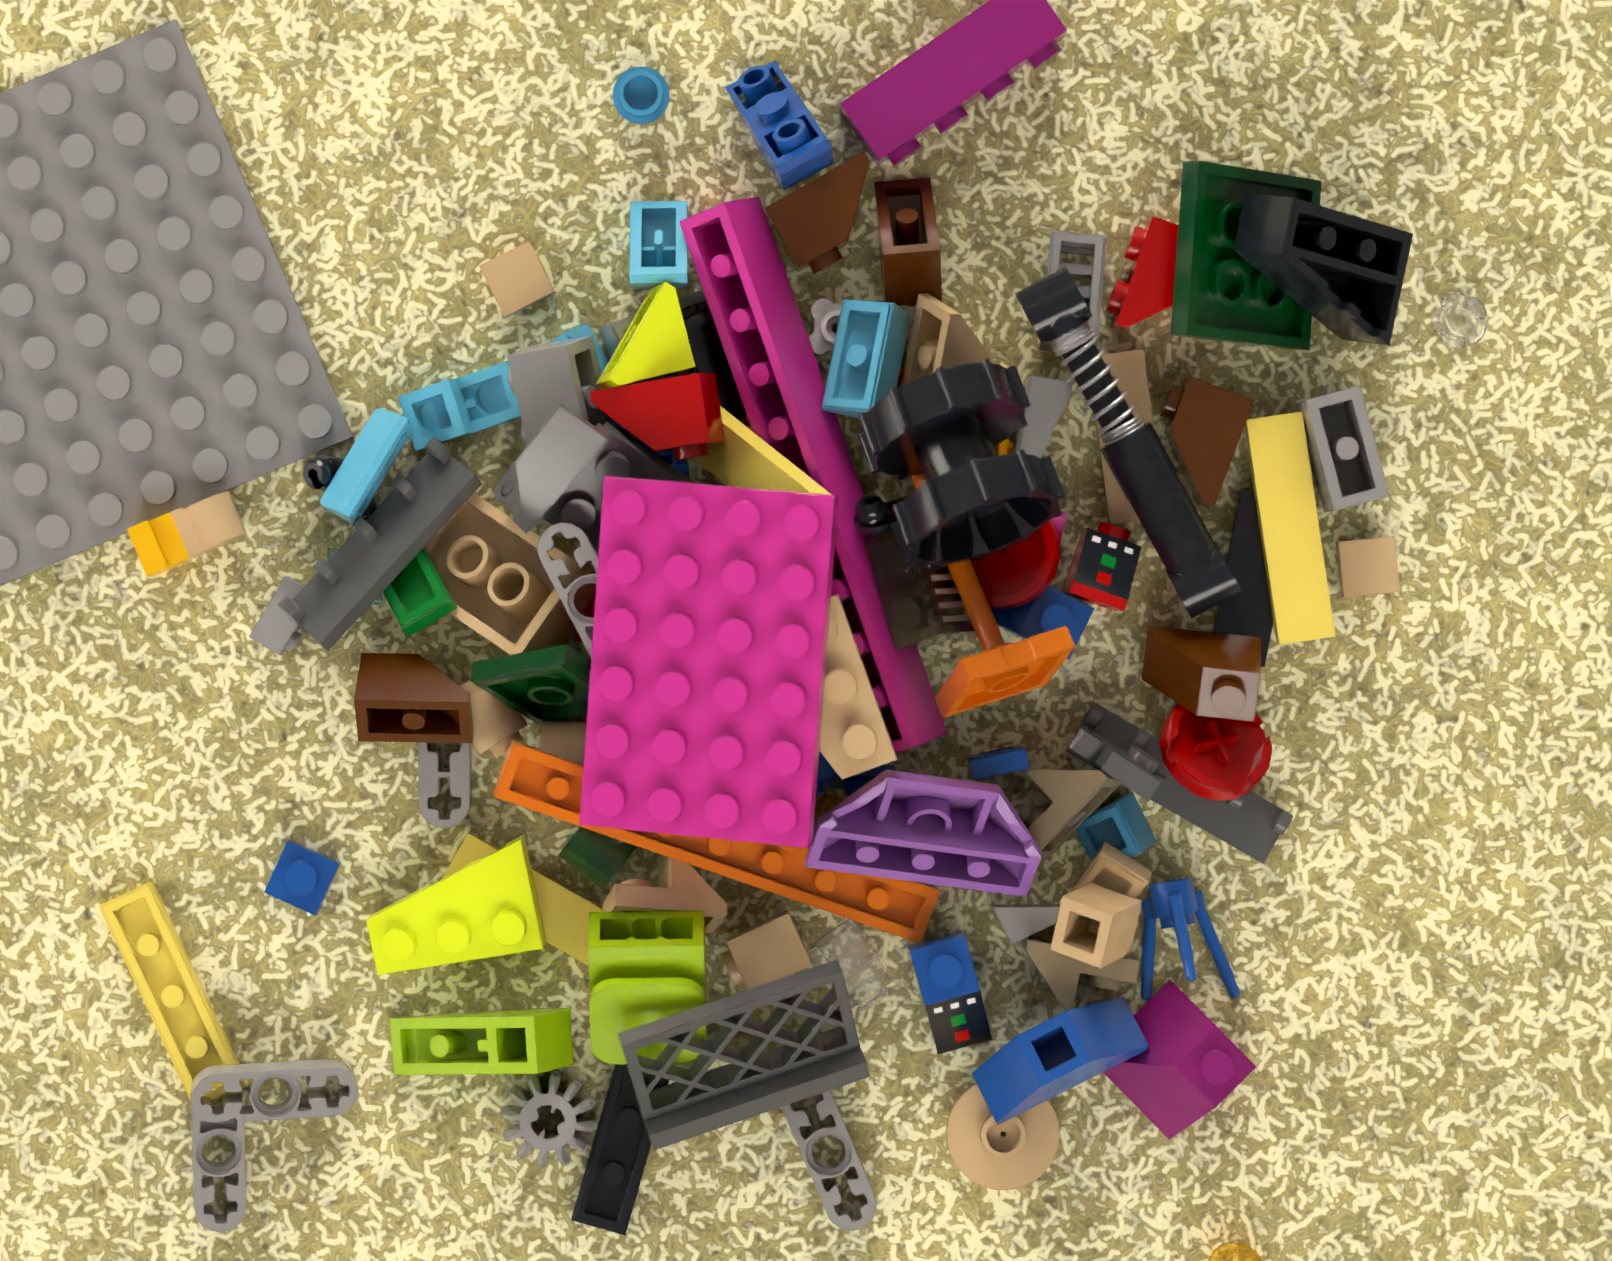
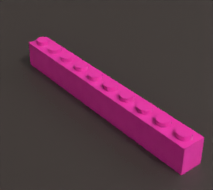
(784, 405)

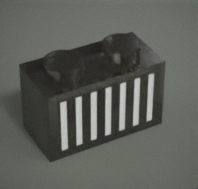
(917, 600)

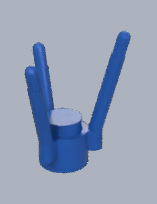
(1174, 905)

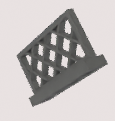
(753, 1079)

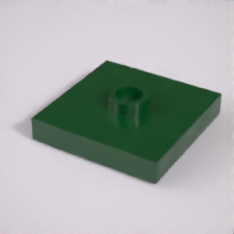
(538, 682)

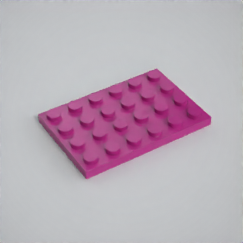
(708, 660)

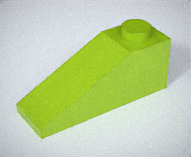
(483, 1042)

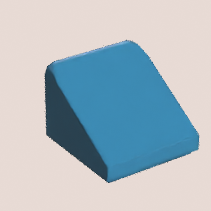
(1118, 824)

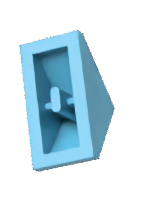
(658, 245)

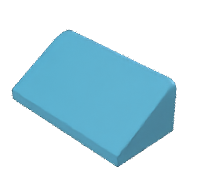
(865, 356)
(366, 464)

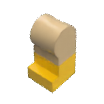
(186, 533)

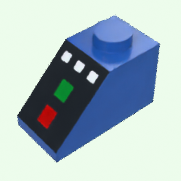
(950, 991)

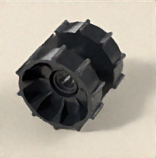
(950, 433)

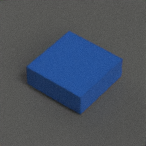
(998, 762)

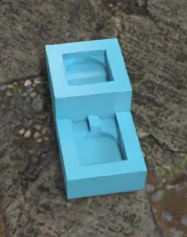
(460, 406)

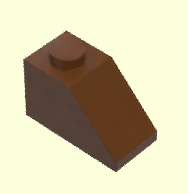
(820, 215)
(908, 240)
(1204, 433)
(1205, 670)
(409, 701)

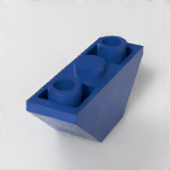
(780, 125)
(1058, 1056)

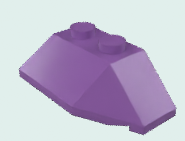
(928, 834)

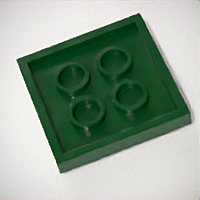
(1214, 287)

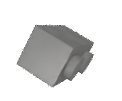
(274, 628)

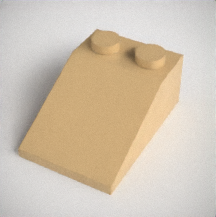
(501, 581)

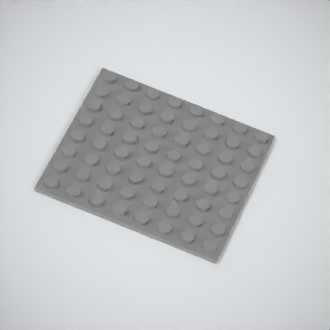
(137, 308)

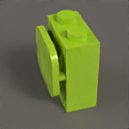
(642, 972)

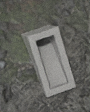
(1025, 919)

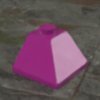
(1187, 1064)

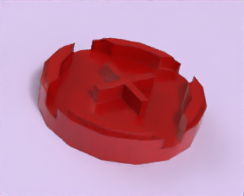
(1213, 754)

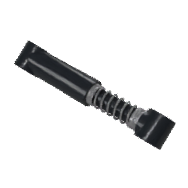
(1131, 448)

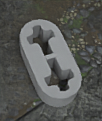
(430, 783)

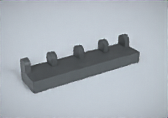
(381, 546)
(1244, 823)

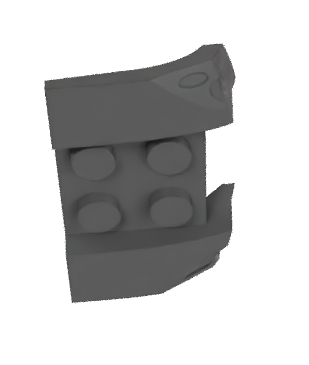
(565, 469)

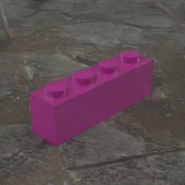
(950, 73)

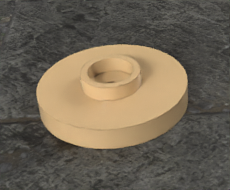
(996, 1159)

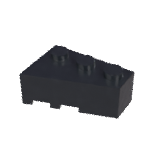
(1327, 262)

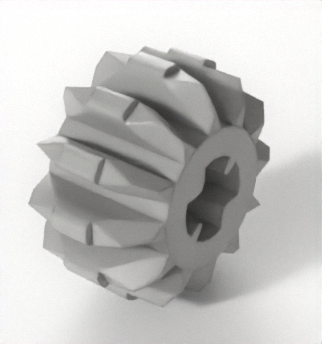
(566, 1127)

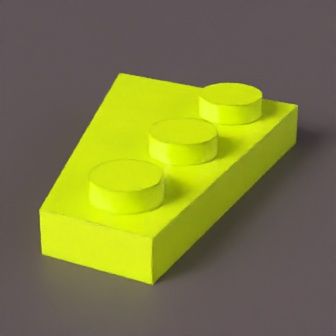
(467, 916)

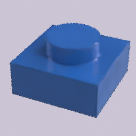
(302, 877)

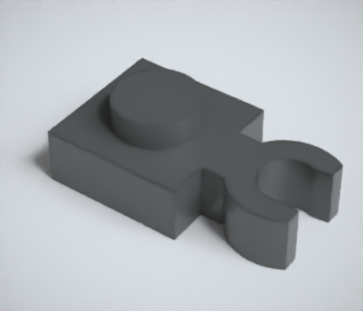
(1131, 768)

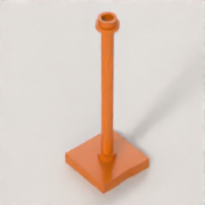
(1001, 667)

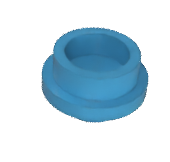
(641, 95)

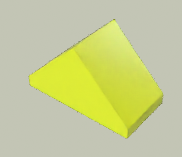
(652, 344)

